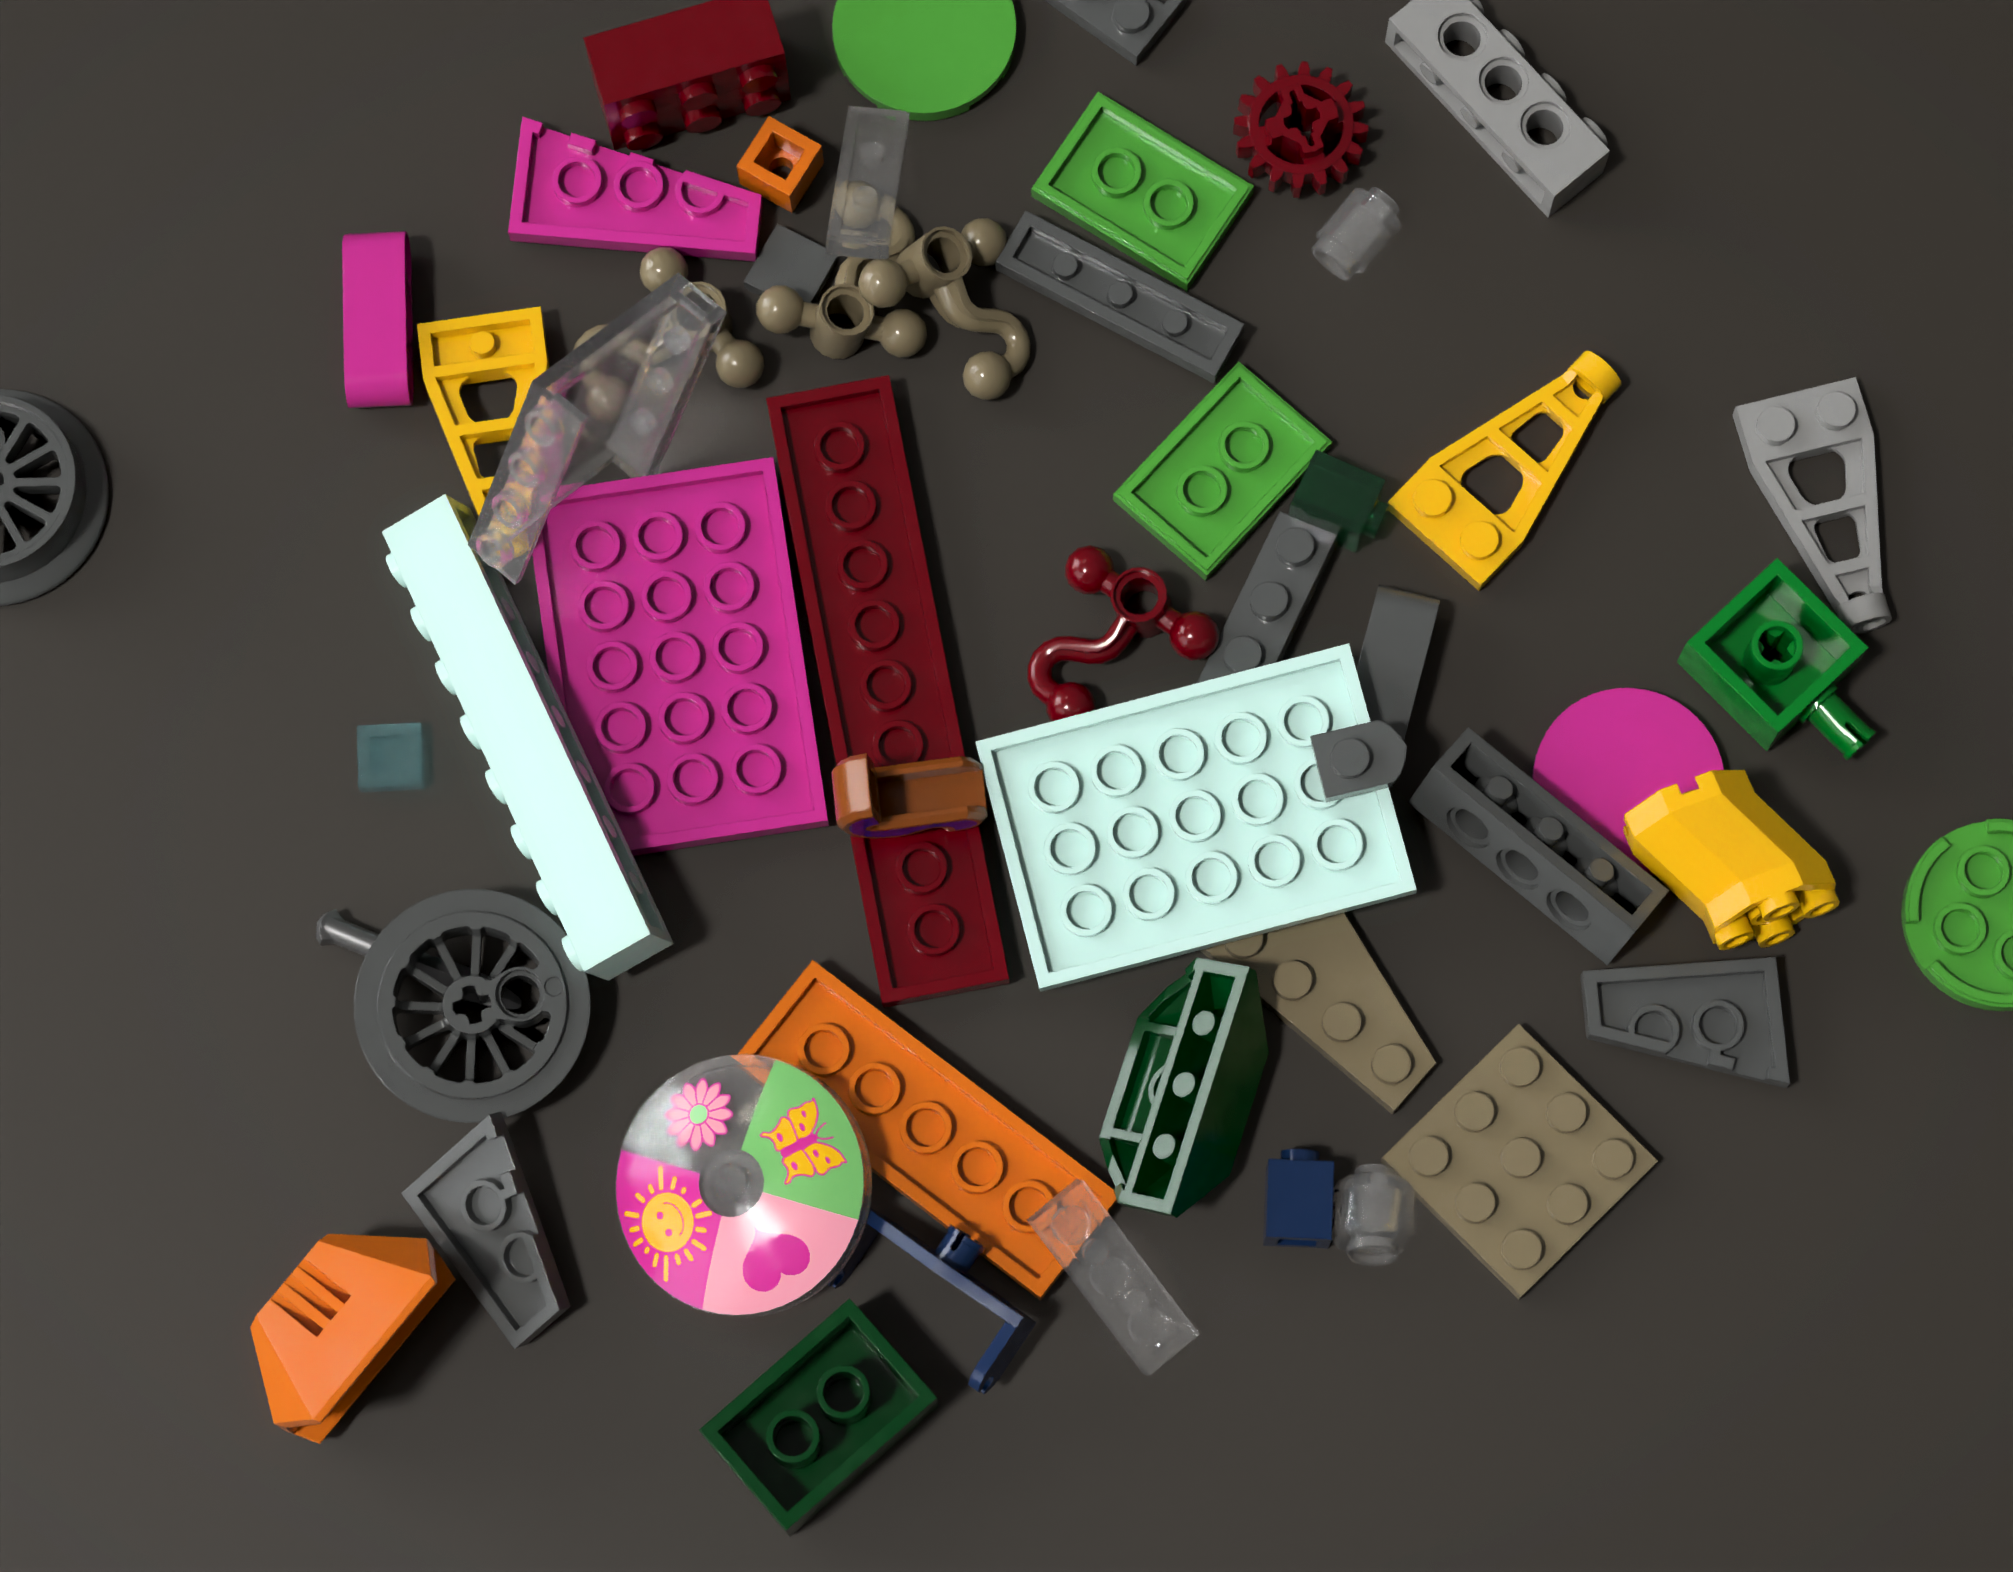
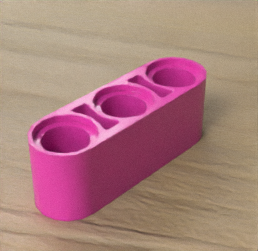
(377, 319)

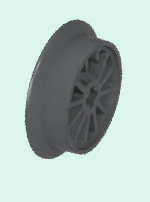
(82, 504)
(428, 925)

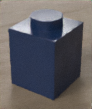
(1298, 1200)

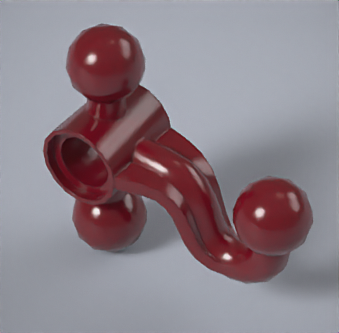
(1091, 572)

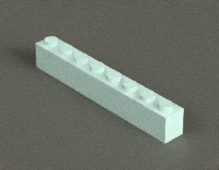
(526, 741)

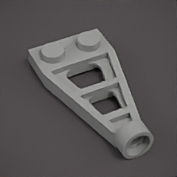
(1811, 425)

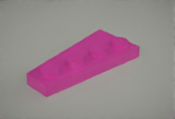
(604, 199)

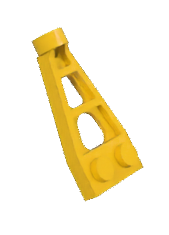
(477, 352)
(1461, 526)

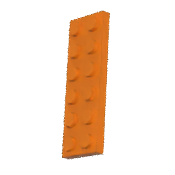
(928, 1124)

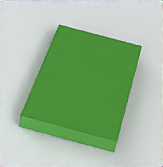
(1142, 191)
(1221, 471)

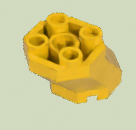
(1731, 859)

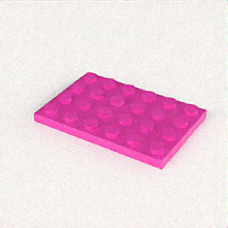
(683, 654)

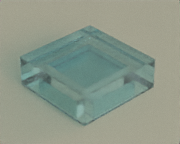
(390, 757)

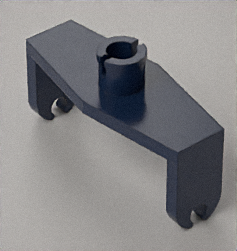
(952, 1262)

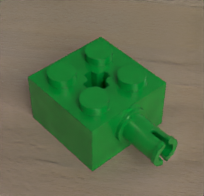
(1802, 686)

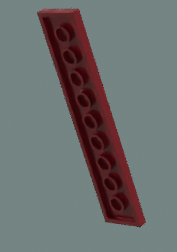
(884, 678)

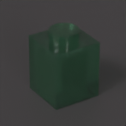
(1340, 500)

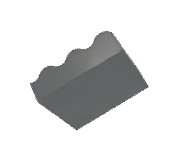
(791, 262)

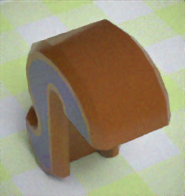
(907, 796)

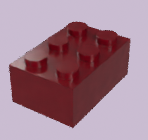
(688, 70)

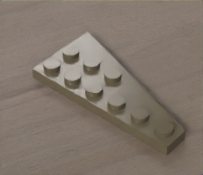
(1338, 1002)

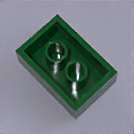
(819, 1417)

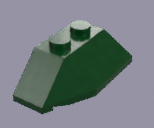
(1186, 1089)

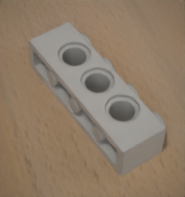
(1543, 172)

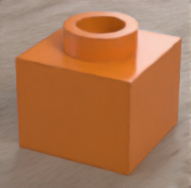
(776, 147)

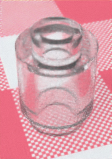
(1357, 232)

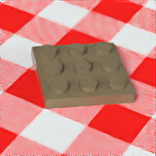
(1519, 1161)

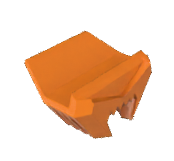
(341, 1324)

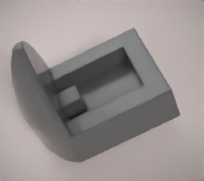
(1358, 759)

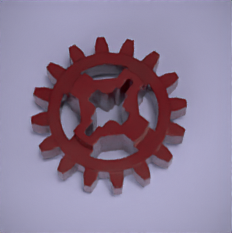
(1316, 108)

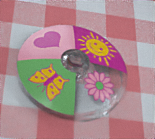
(743, 1185)

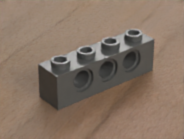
(1537, 846)

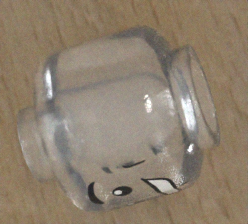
(1373, 1215)

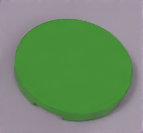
(924, 53)
(1962, 914)

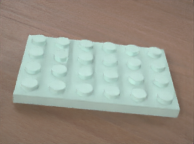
(1188, 820)

